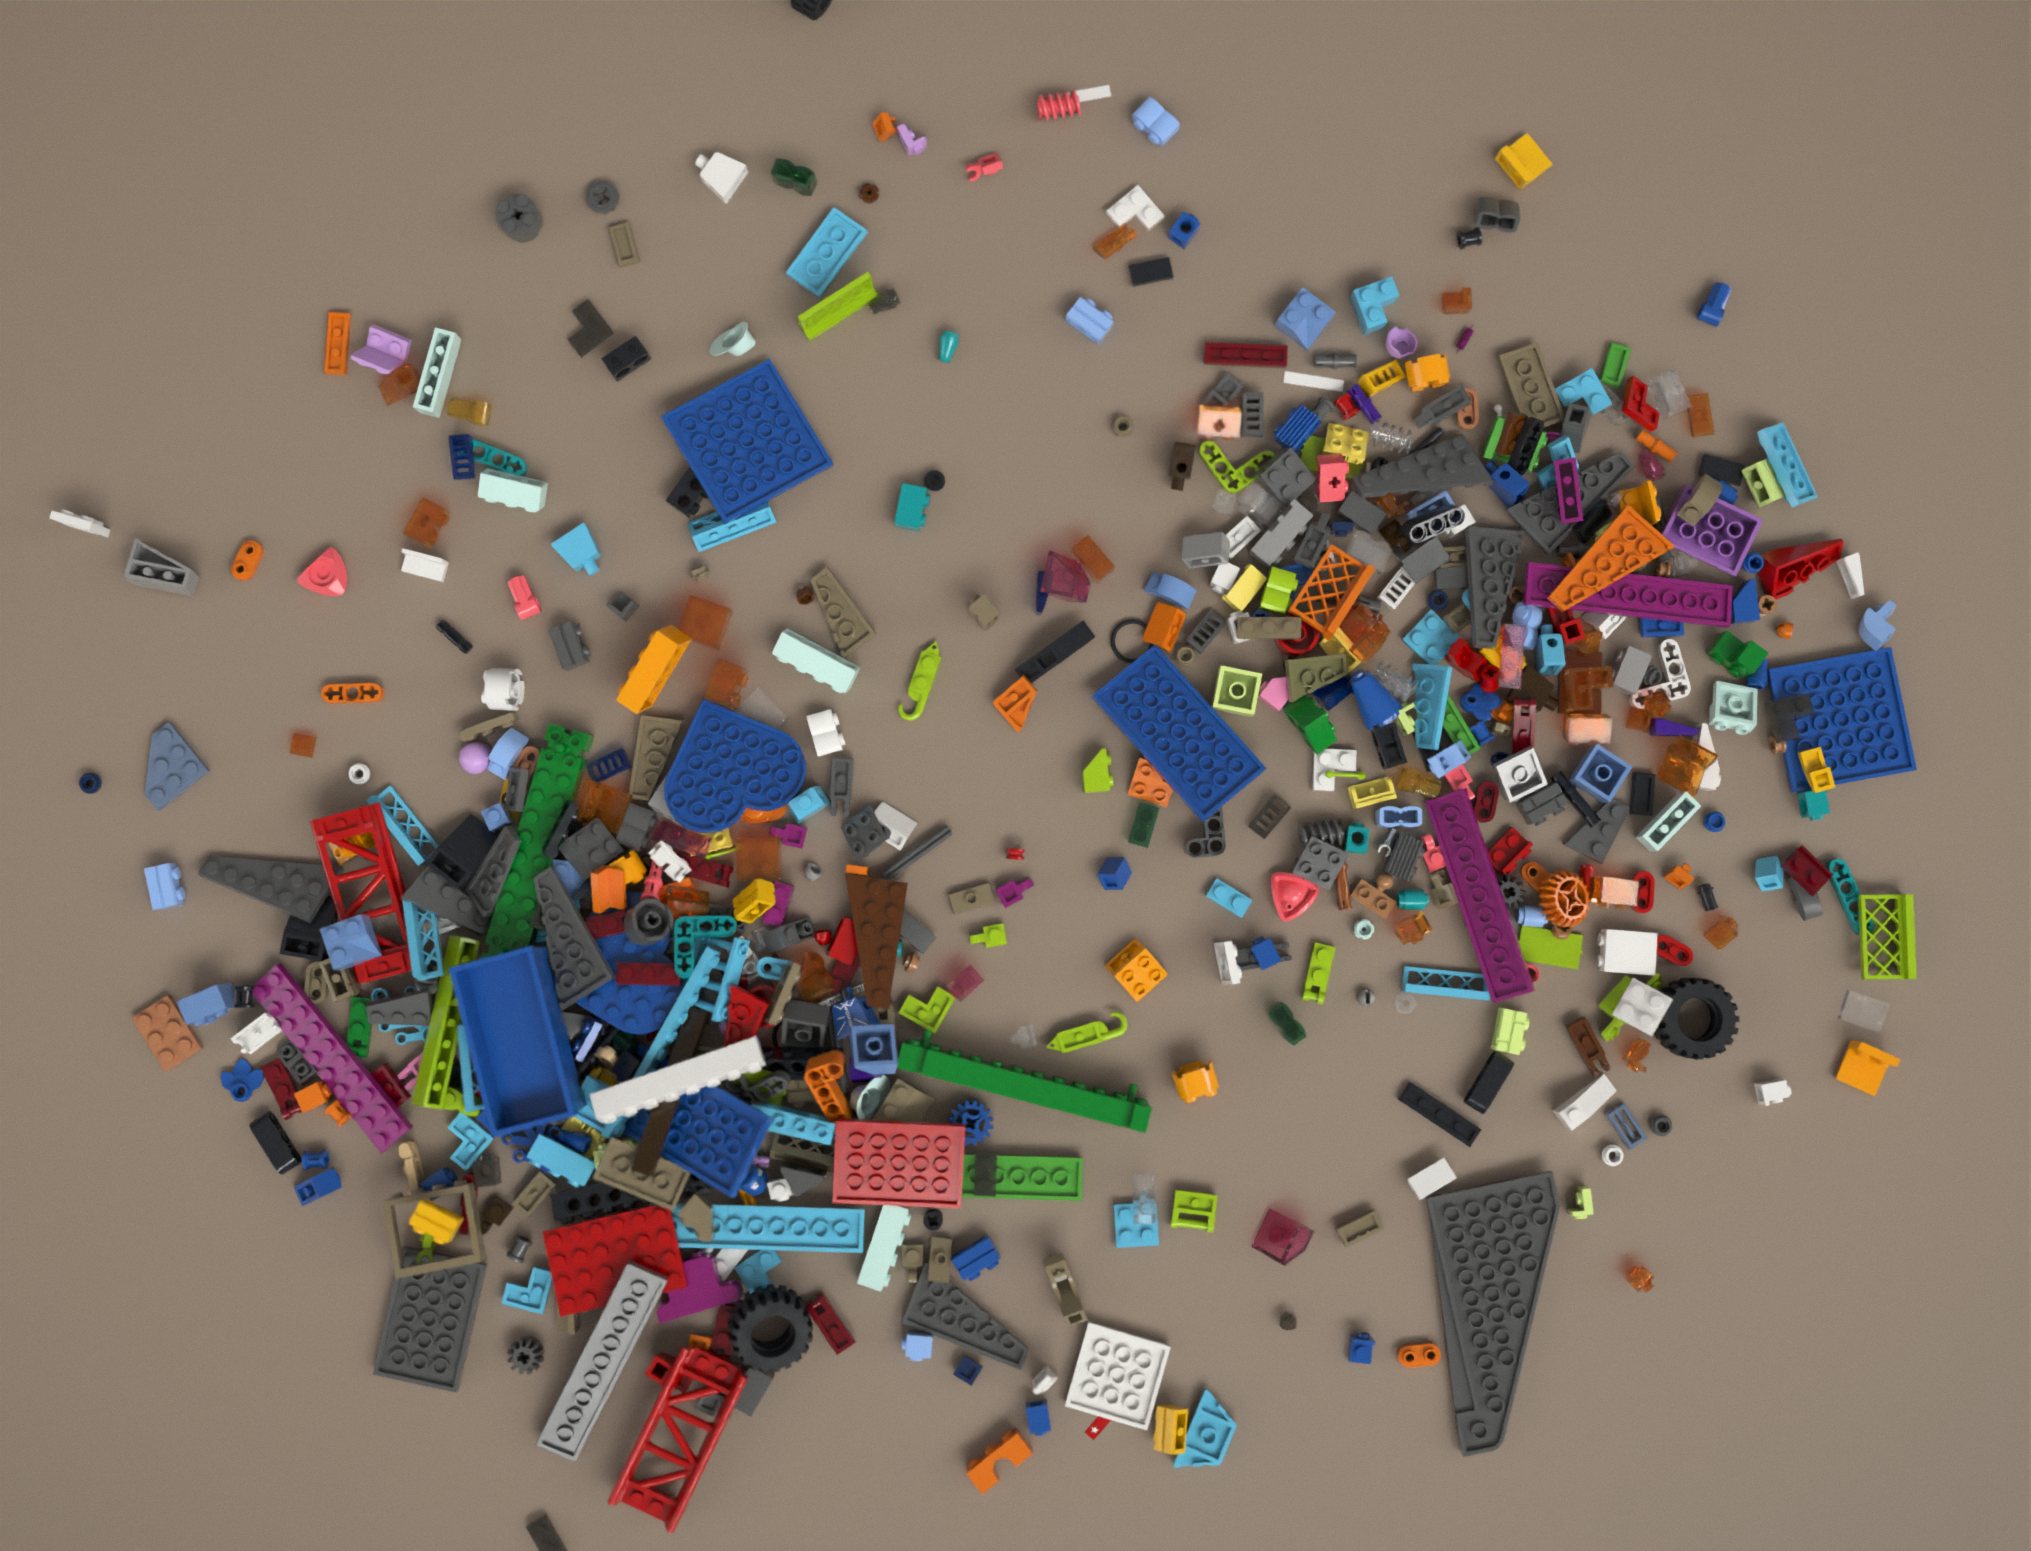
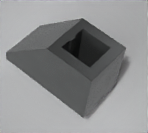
(1576, 425)
(789, 934)

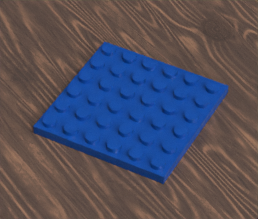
(747, 441)
(1855, 716)

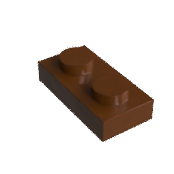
(1510, 433)

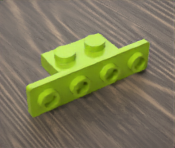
(1611, 1001)

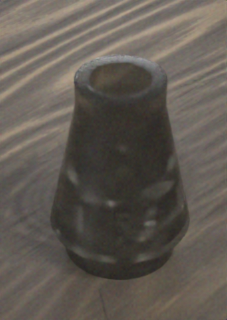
(884, 302)

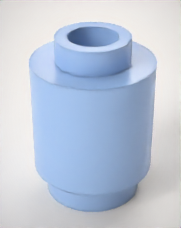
(1530, 916)

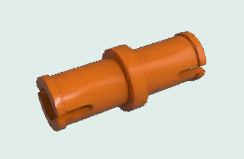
(1656, 446)

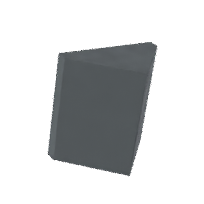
(1422, 557)
(801, 1177)

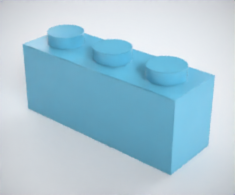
(561, 1160)

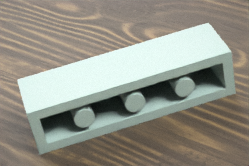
(437, 372)
(815, 660)
(883, 1245)

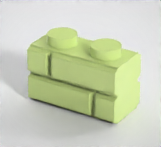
(1763, 483)
(1509, 1031)

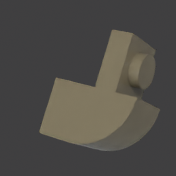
(1701, 500)

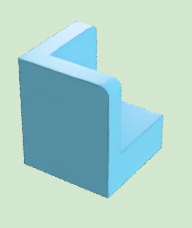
(1769, 873)

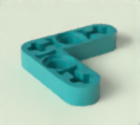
(694, 931)

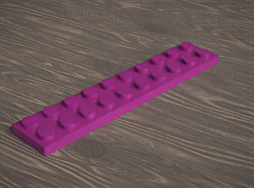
(1639, 597)
(1479, 896)
(331, 1057)

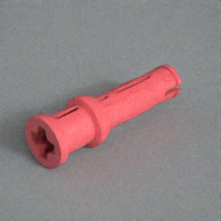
(652, 882)

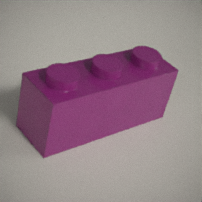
(1568, 490)

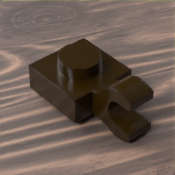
(1392, 535)
(496, 1213)

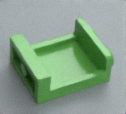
(1493, 438)

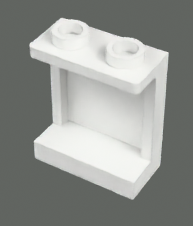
(1627, 952)

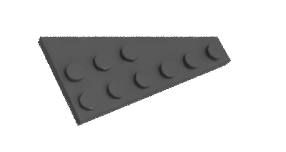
(1430, 469)

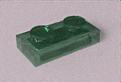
(1143, 825)

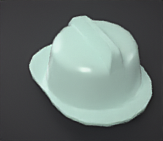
(735, 341)
(868, 1098)

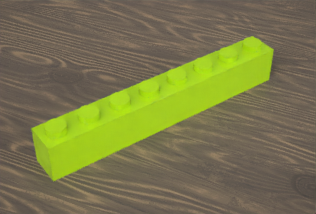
(442, 1030)

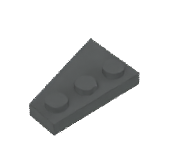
(402, 1010)

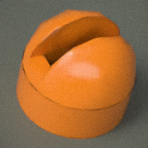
(1784, 630)

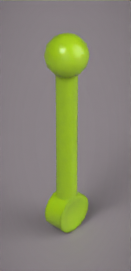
(1360, 775)
(708, 856)

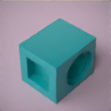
(1813, 804)
(1349, 845)

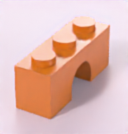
(1012, 1446)

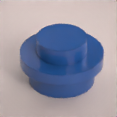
(1714, 821)

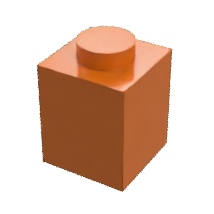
(313, 1096)

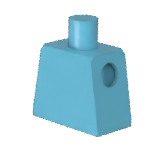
(579, 549)
(1549, 652)
(808, 803)

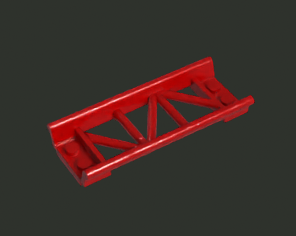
(353, 823)
(720, 1376)

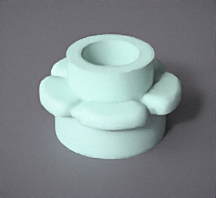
(1358, 929)

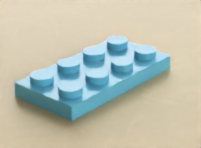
(826, 252)
(1786, 464)

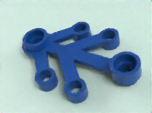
(529, 1141)

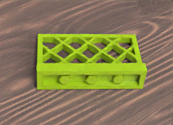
(837, 307)
(1904, 935)

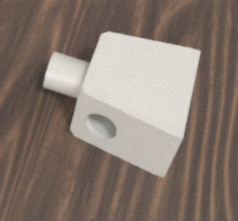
(721, 174)

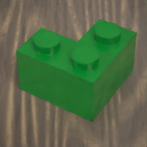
(1736, 656)
(1311, 723)

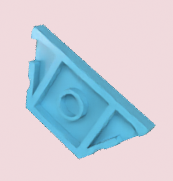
(1207, 1434)

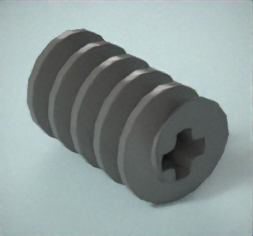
(1322, 832)

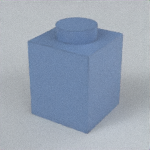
(497, 817)

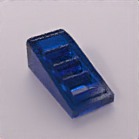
(463, 438)
(1041, 597)
(1333, 693)
(612, 756)

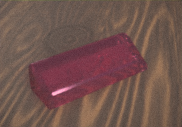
(1512, 656)
(682, 839)

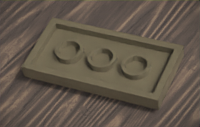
(1531, 384)
(660, 1189)

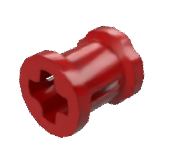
(1346, 407)
(1489, 678)

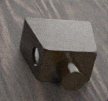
(1181, 454)
(1533, 686)

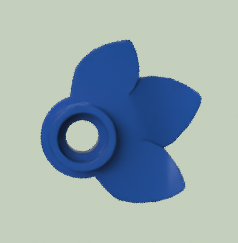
(1482, 702)
(243, 1077)

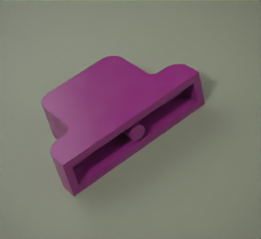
(703, 1291)

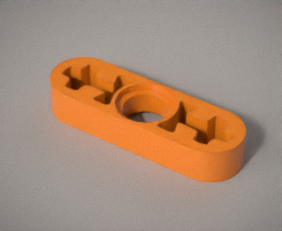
(337, 699)

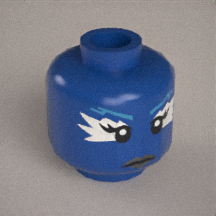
(755, 1181)

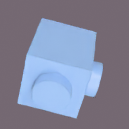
(917, 1345)

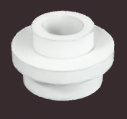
(353, 773)
(1618, 1155)

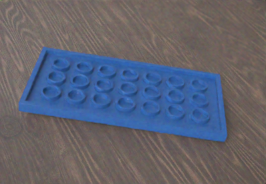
(1178, 733)
(709, 1135)

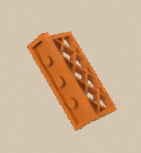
(1343, 604)

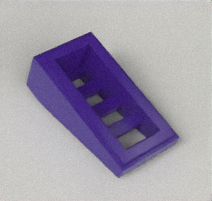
(1663, 727)

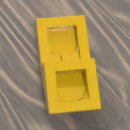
(1815, 769)

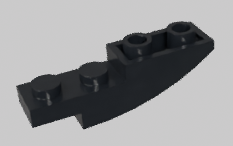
(1056, 652)

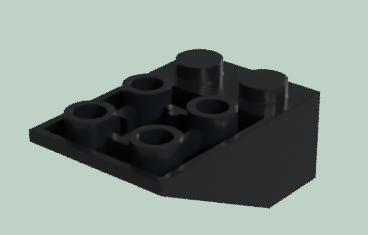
(463, 852)
(305, 938)

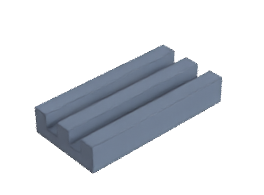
(1615, 1110)

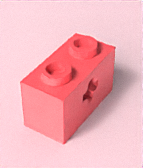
(1331, 477)

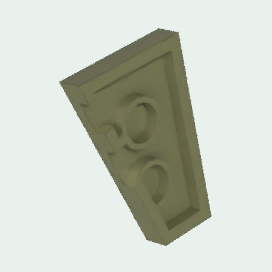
(1311, 673)

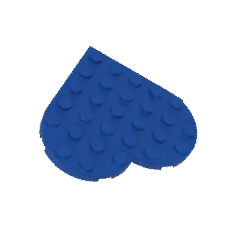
(731, 767)
(631, 1007)

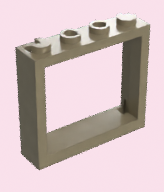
(418, 1194)

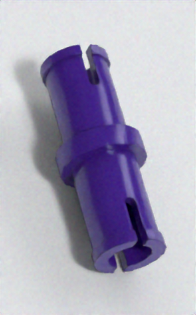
(1364, 403)

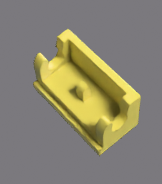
(1244, 588)
(1340, 644)
(1371, 792)

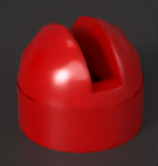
(823, 937)

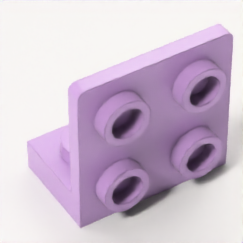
(383, 351)

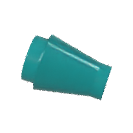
(947, 346)

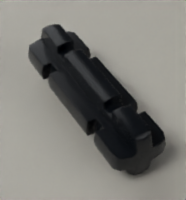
(451, 634)

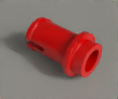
(1586, 872)

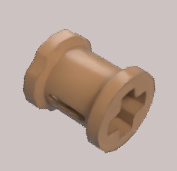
(1771, 605)

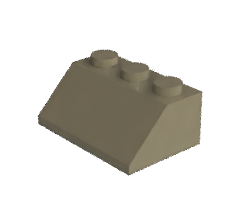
(904, 1103)

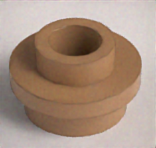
(911, 962)

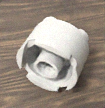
(503, 689)

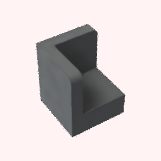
(623, 606)

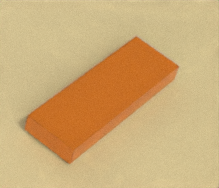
(337, 343)

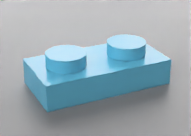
(1228, 898)

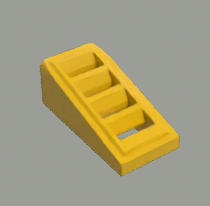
(1369, 383)

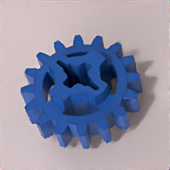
(982, 1114)

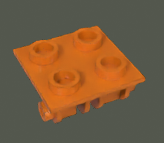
(1149, 785)

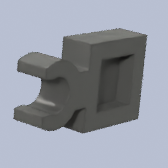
(710, 1404)

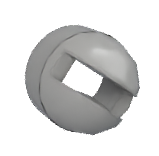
(812, 871)
(1362, 997)

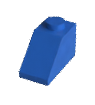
(1745, 604)
(318, 1186)

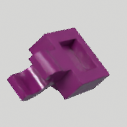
(792, 835)
(1011, 892)

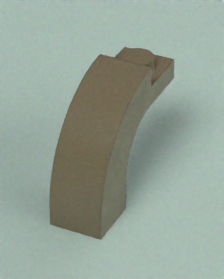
(1065, 1289)

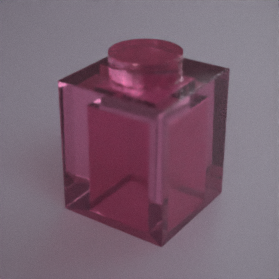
(965, 983)

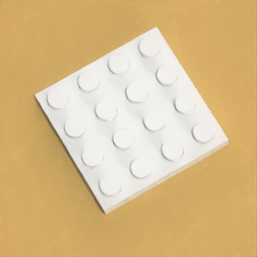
(1117, 1375)

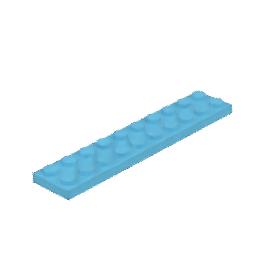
(779, 1228)

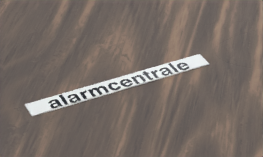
(832, 1000)

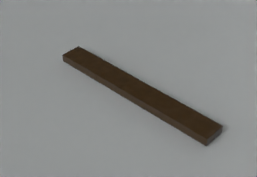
(662, 1115)

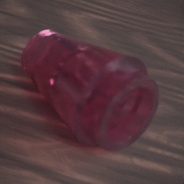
(1651, 466)

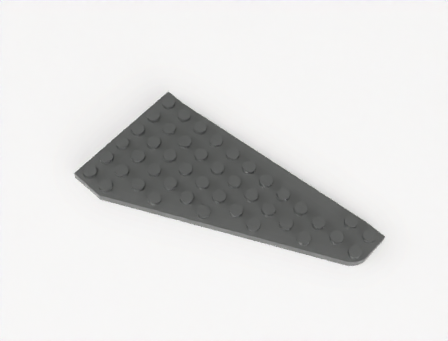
(1490, 1275)

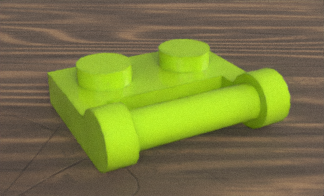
(1194, 1203)

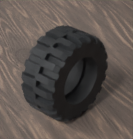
(1721, 1024)
(774, 1353)

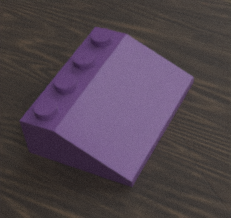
(1717, 538)

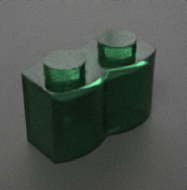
(796, 177)
(1289, 1028)

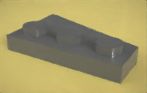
(1597, 841)

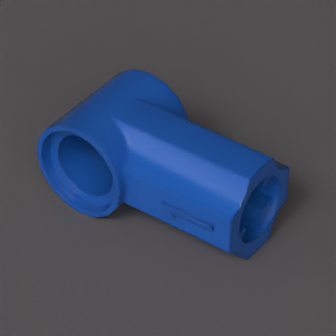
(1713, 308)

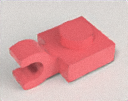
(986, 165)
(1459, 779)
(1433, 855)

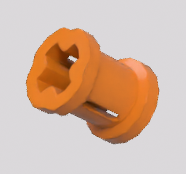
(338, 1113)

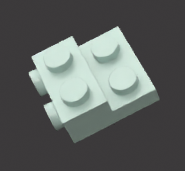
(1733, 707)

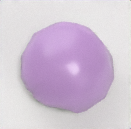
(1401, 343)
(474, 757)

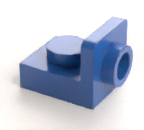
(1361, 1348)

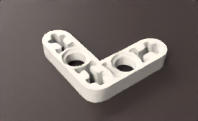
(1671, 679)

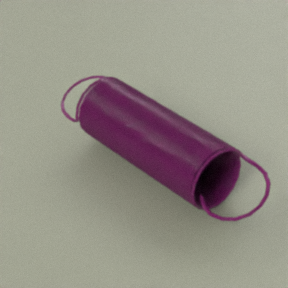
(1464, 339)

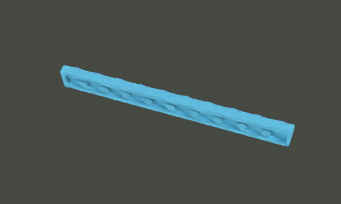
(668, 1031)

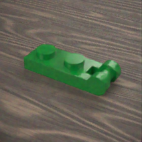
(359, 1027)

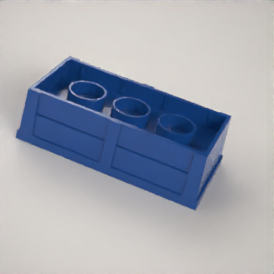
(517, 1040)

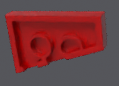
(745, 1015)

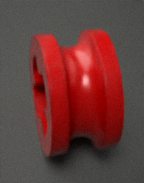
(1015, 854)

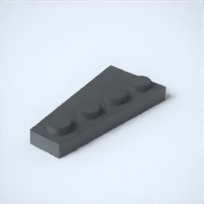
(439, 896)

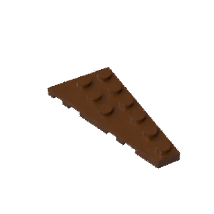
(877, 922)

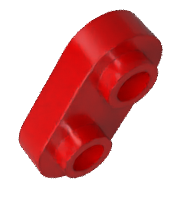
(1645, 892)
(1671, 949)

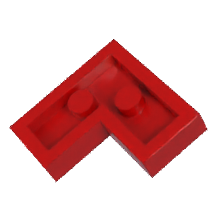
(1636, 407)

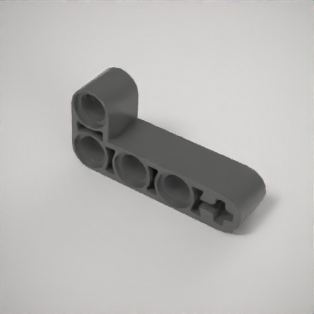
(1209, 836)

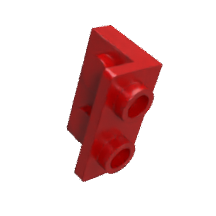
(1508, 851)

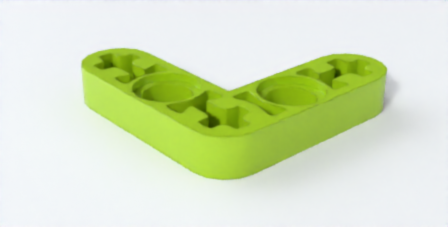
(1237, 475)

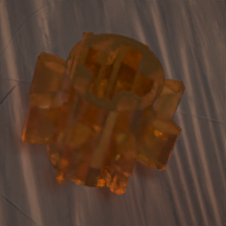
(1657, 704)
(1640, 1279)

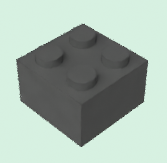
(1284, 476)
(590, 848)
(805, 1024)

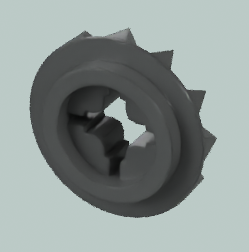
(598, 189)

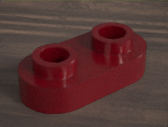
(1485, 802)

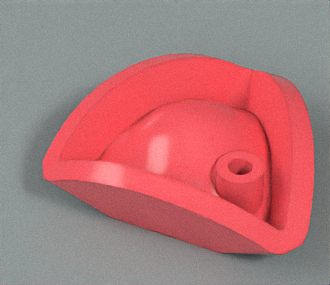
(325, 574)
(1292, 894)

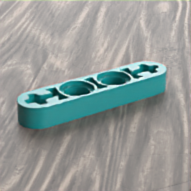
(491, 452)
(1846, 898)

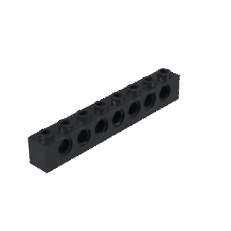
(563, 1201)

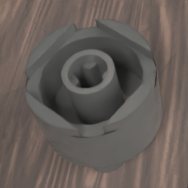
(530, 217)
(637, 920)

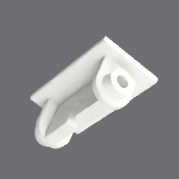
(662, 854)

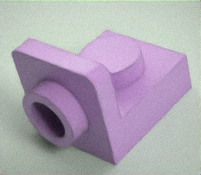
(909, 141)

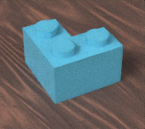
(1369, 302)

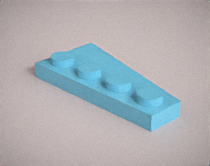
(1430, 703)

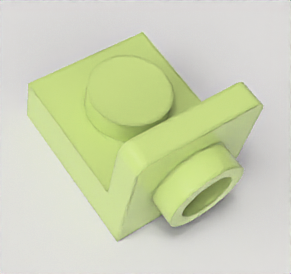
(1405, 721)
(1584, 1200)

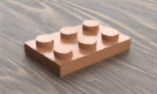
(167, 1033)

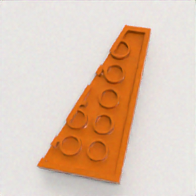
(1617, 552)

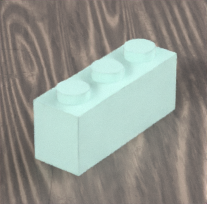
(512, 490)
(1668, 821)

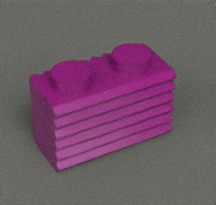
(777, 913)

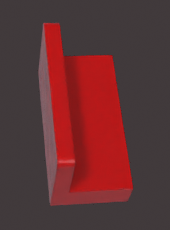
(843, 943)

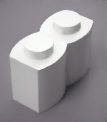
(825, 732)

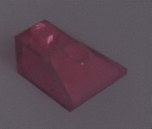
(1065, 579)
(1282, 1237)

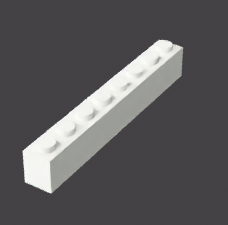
(677, 1080)

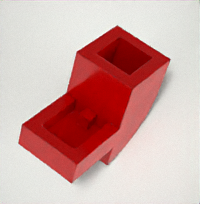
(1566, 625)
(1465, 660)
(660, 1369)

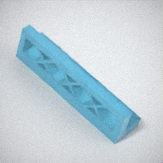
(716, 533)
(396, 828)
(417, 943)
(1444, 991)
(466, 1072)

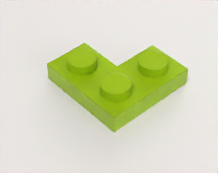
(930, 1014)

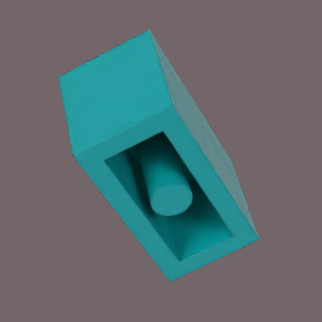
(911, 507)

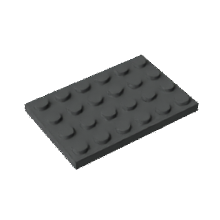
(430, 1324)

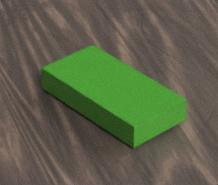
(1614, 365)

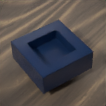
(1341, 529)
(968, 1370)

